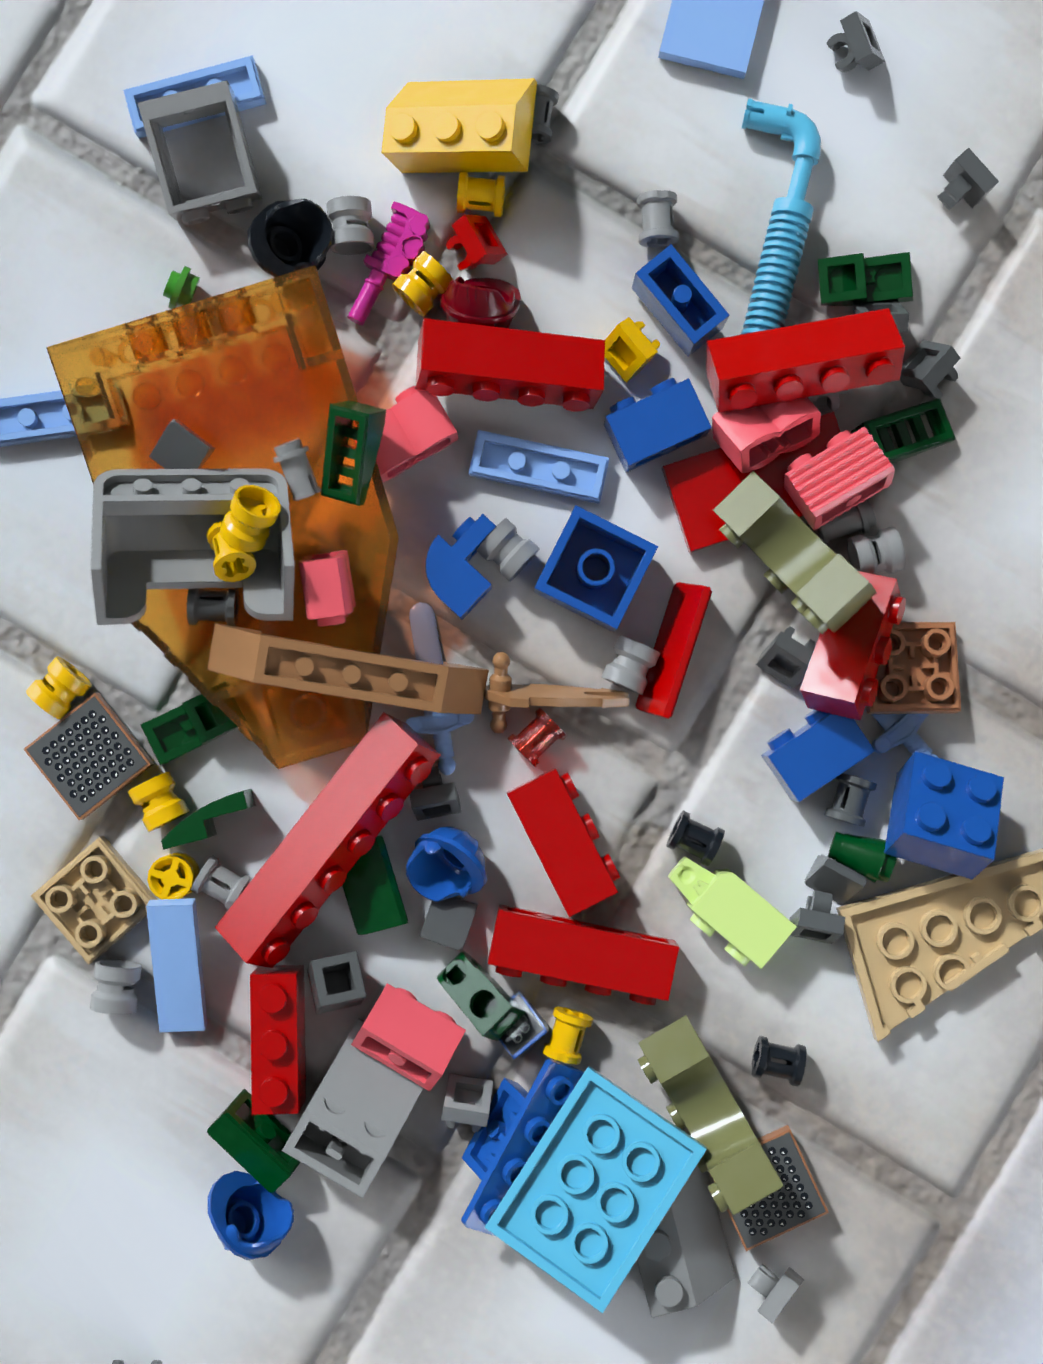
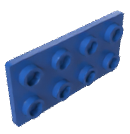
(512, 1133)

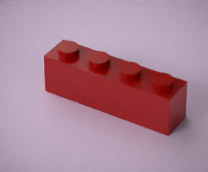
(804, 360)
(510, 365)
(584, 954)

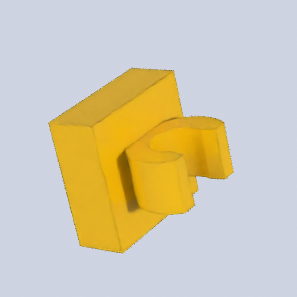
(629, 349)

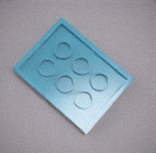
(595, 1188)

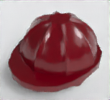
(481, 301)

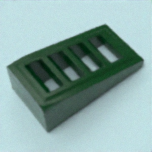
(368, 438)
(906, 448)

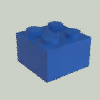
(595, 568)
(944, 815)

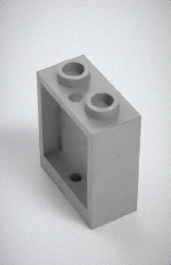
(186, 107)

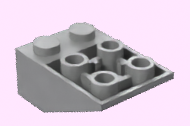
(353, 1118)

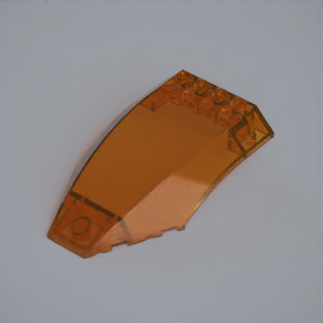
(245, 379)

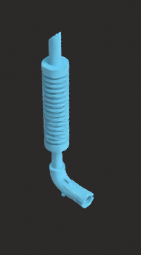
(788, 217)

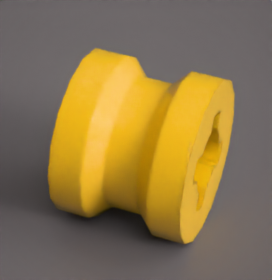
(166, 880)

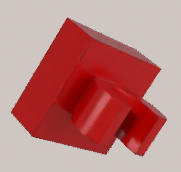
(479, 241)

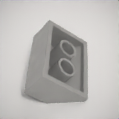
(687, 1252)

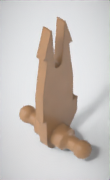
(504, 695)

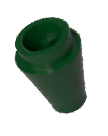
(863, 856)

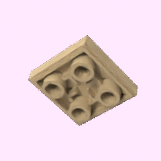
(95, 899)

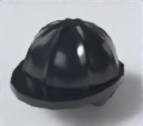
(290, 236)

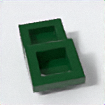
(865, 280)
(186, 728)
(201, 824)

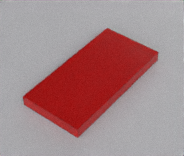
(708, 478)

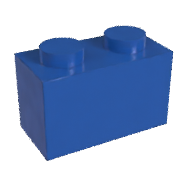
(679, 300)
(656, 423)
(815, 753)

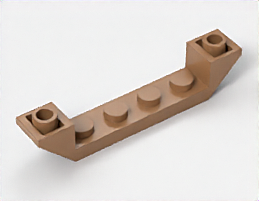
(346, 672)

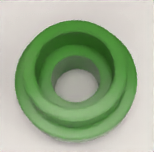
(181, 287)

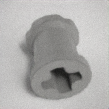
(657, 218)
(213, 870)

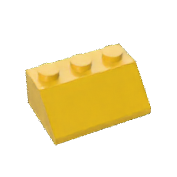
(461, 126)

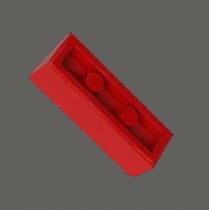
(675, 644)

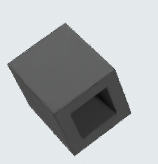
(336, 982)

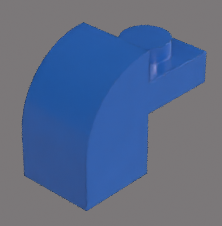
(450, 573)

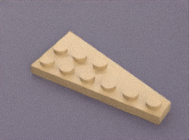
(939, 935)

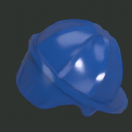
(446, 865)
(248, 1216)

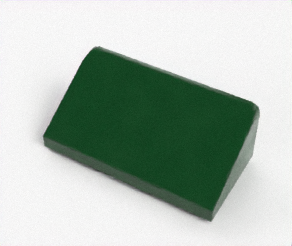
(374, 892)
(254, 1142)

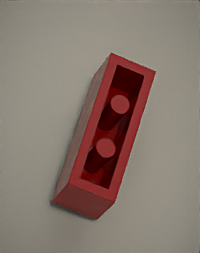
(847, 661)
(564, 840)
(278, 1039)

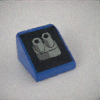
(525, 1030)

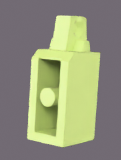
(733, 910)

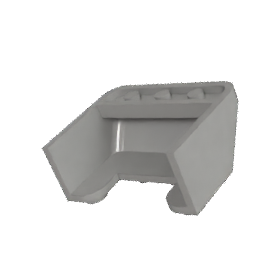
(153, 536)

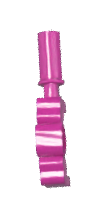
(393, 256)

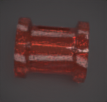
(537, 737)

